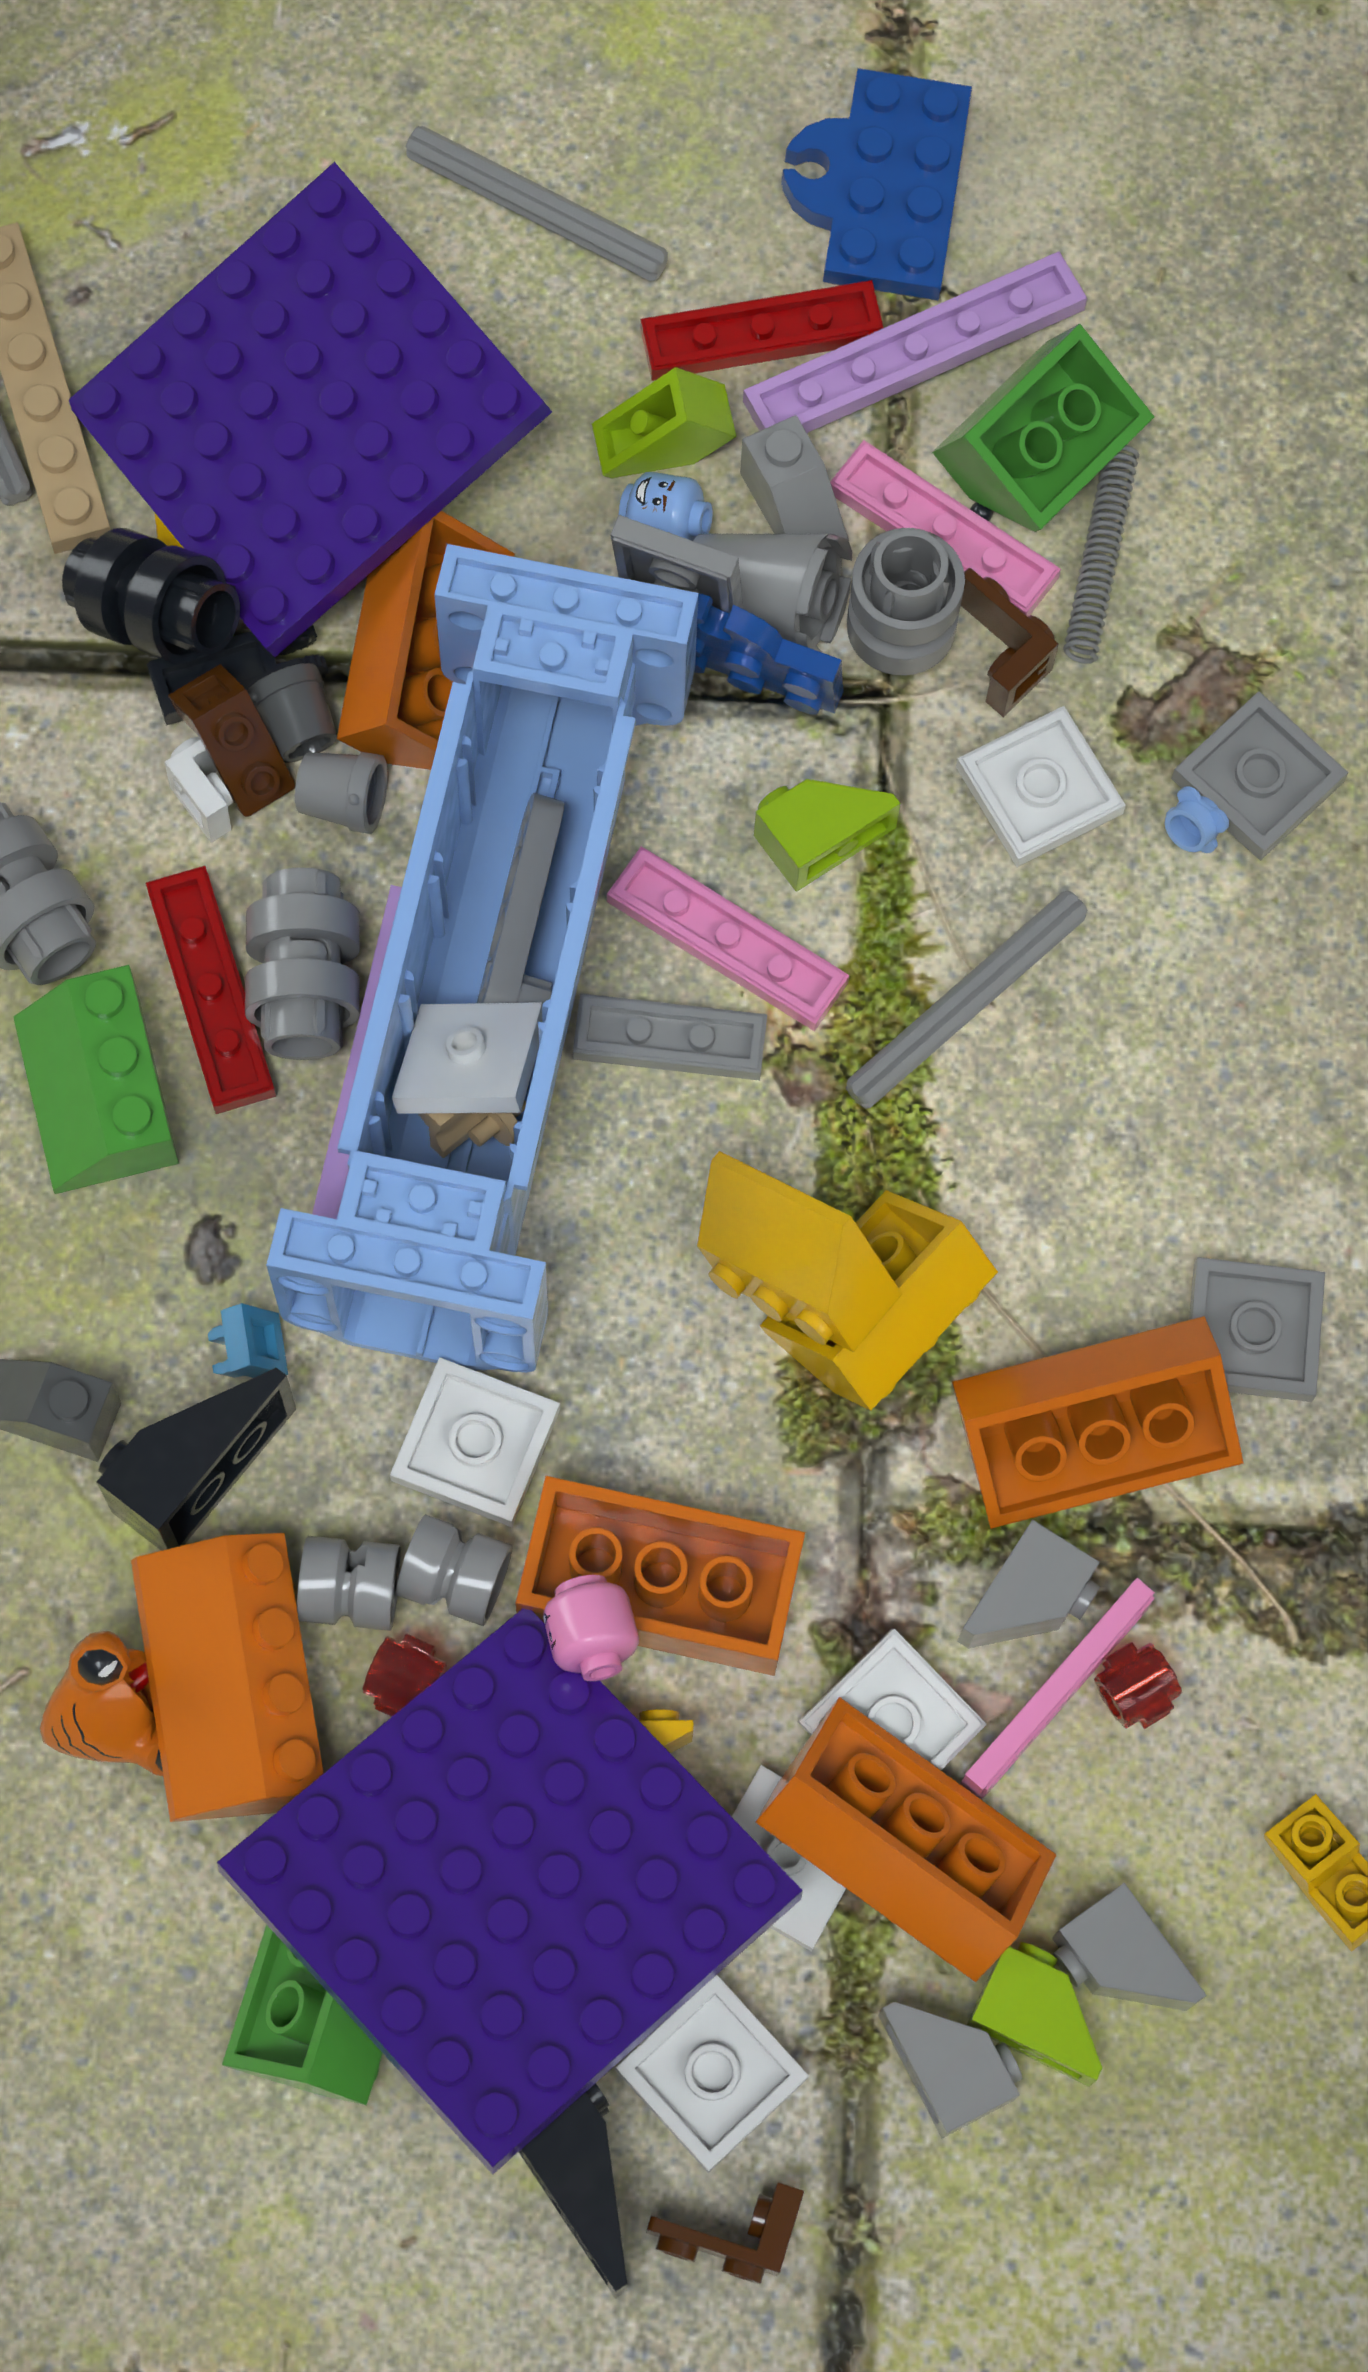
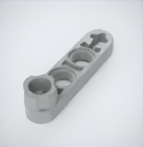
(520, 908)

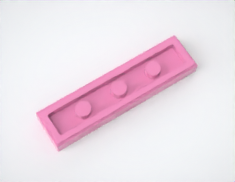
(901, 499)
(727, 938)
(1058, 1689)

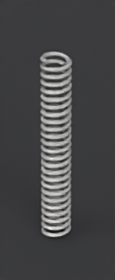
(1088, 555)

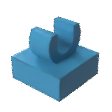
(251, 1342)

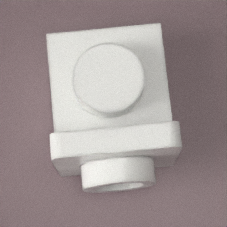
(199, 788)

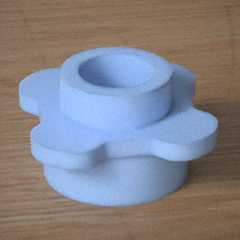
(1195, 822)

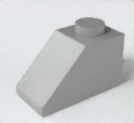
(790, 481)
(1033, 1590)
(1124, 1955)
(951, 2066)

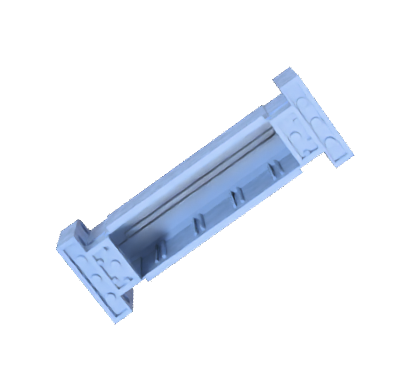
(541, 702)

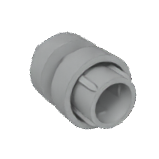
(905, 601)
(40, 906)
(302, 988)

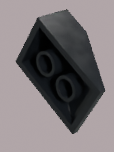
(188, 1462)
(577, 2176)

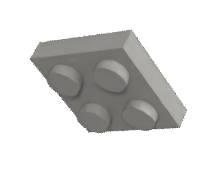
(1261, 774)
(1262, 1324)

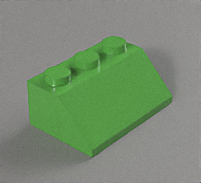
(1045, 431)
(94, 1081)
(298, 2032)

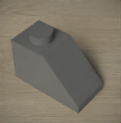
(57, 1406)

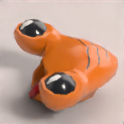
(104, 1706)

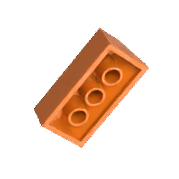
(395, 673)
(1098, 1422)
(227, 1676)
(908, 1840)

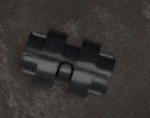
(151, 595)

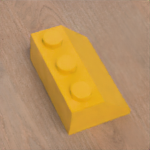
(792, 1255)
(939, 1276)

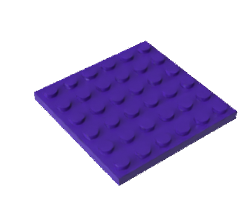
(308, 407)
(509, 1887)

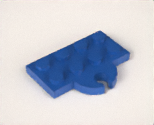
(885, 181)
(760, 658)

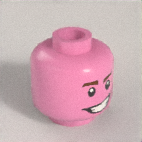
(590, 1627)

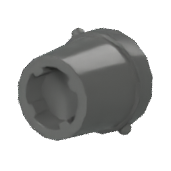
(295, 711)

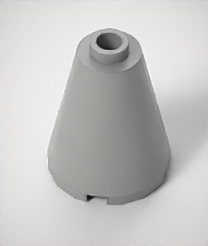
(791, 581)

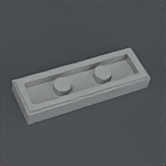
(669, 1036)

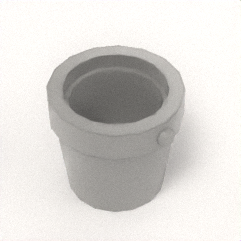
(343, 789)

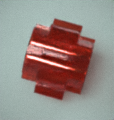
(401, 1672)
(1138, 1685)

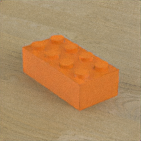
(692, 1575)

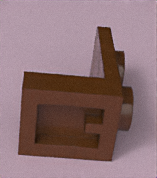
(1029, 642)
(234, 739)
(770, 2222)

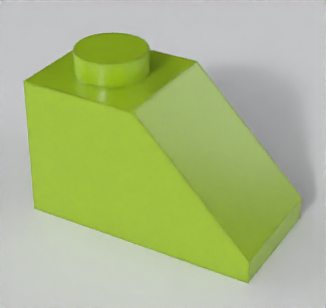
(664, 425)
(821, 826)
(1037, 2013)

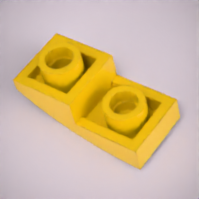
(1326, 1867)

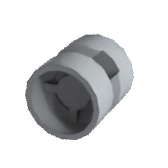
(447, 1568)
(348, 1583)

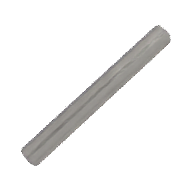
(536, 203)
(966, 999)

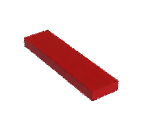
(760, 329)
(210, 989)

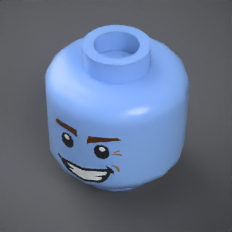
(668, 504)

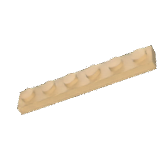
(42, 406)

